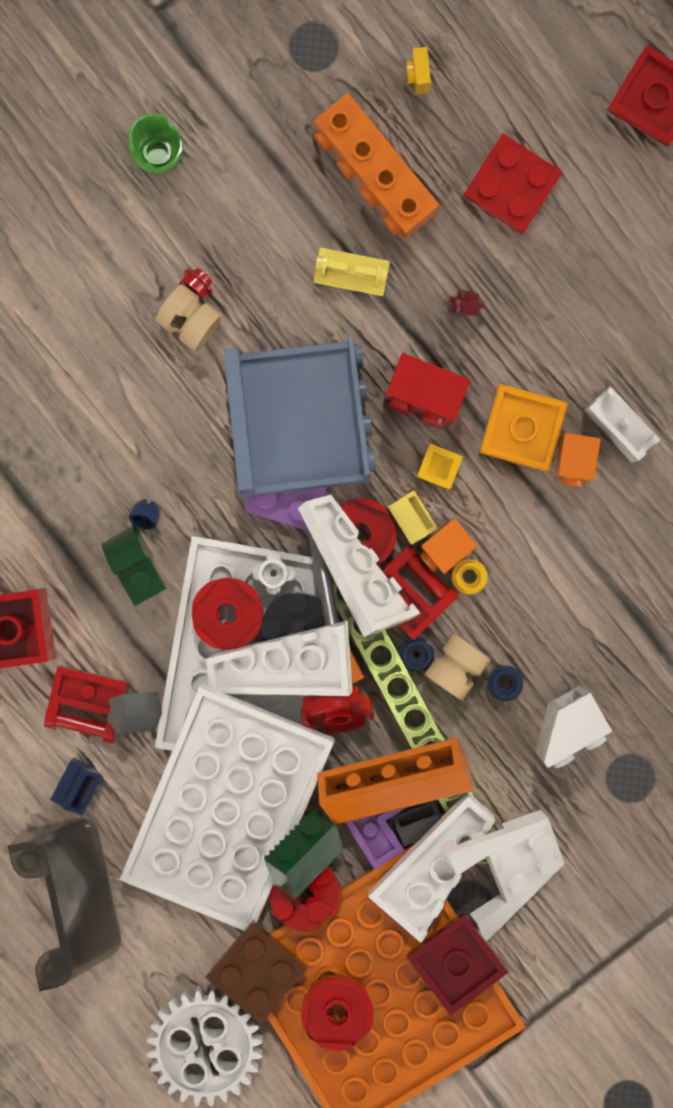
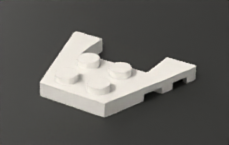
(520, 859)

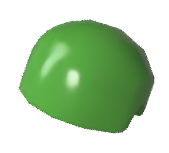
(155, 144)

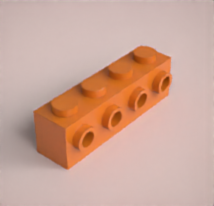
(375, 166)
(394, 781)

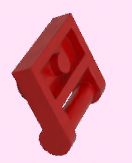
(421, 571)
(86, 692)

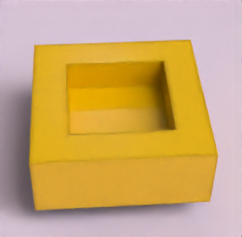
(418, 71)
(439, 466)

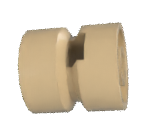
(187, 317)
(457, 666)

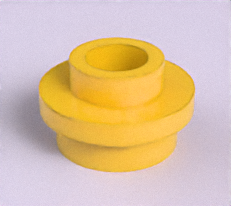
(479, 582)

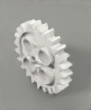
(176, 1055)

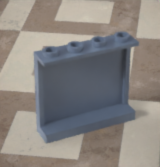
(298, 418)

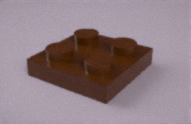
(256, 971)

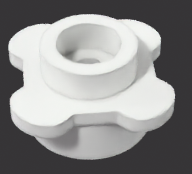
(273, 562)

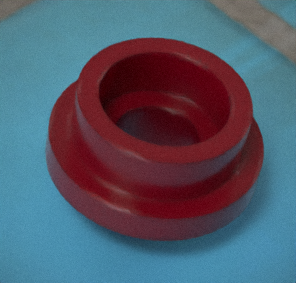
(466, 303)

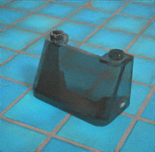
(79, 895)

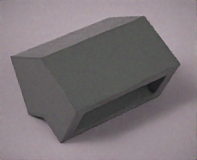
(134, 712)
(416, 830)

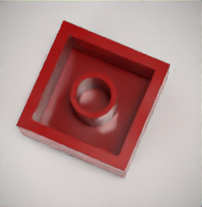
(426, 391)
(25, 628)

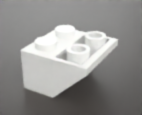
(569, 726)

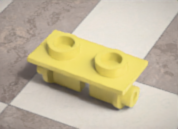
(351, 272)

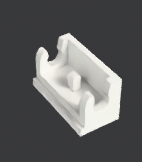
(621, 425)

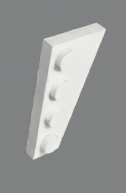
(362, 583)
(288, 665)
(422, 879)

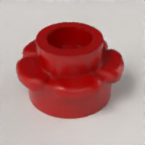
(197, 282)

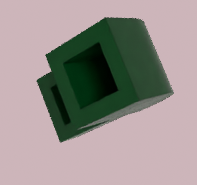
(132, 563)

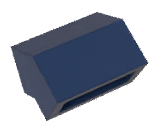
(76, 786)

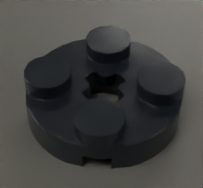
(289, 607)

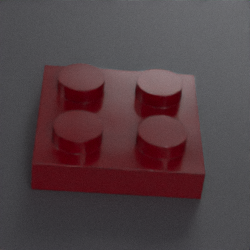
(457, 963)

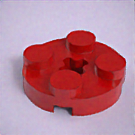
(379, 524)
(206, 613)
(336, 713)
(317, 909)
(353, 1026)

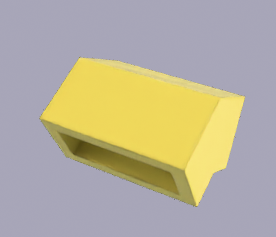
(412, 517)

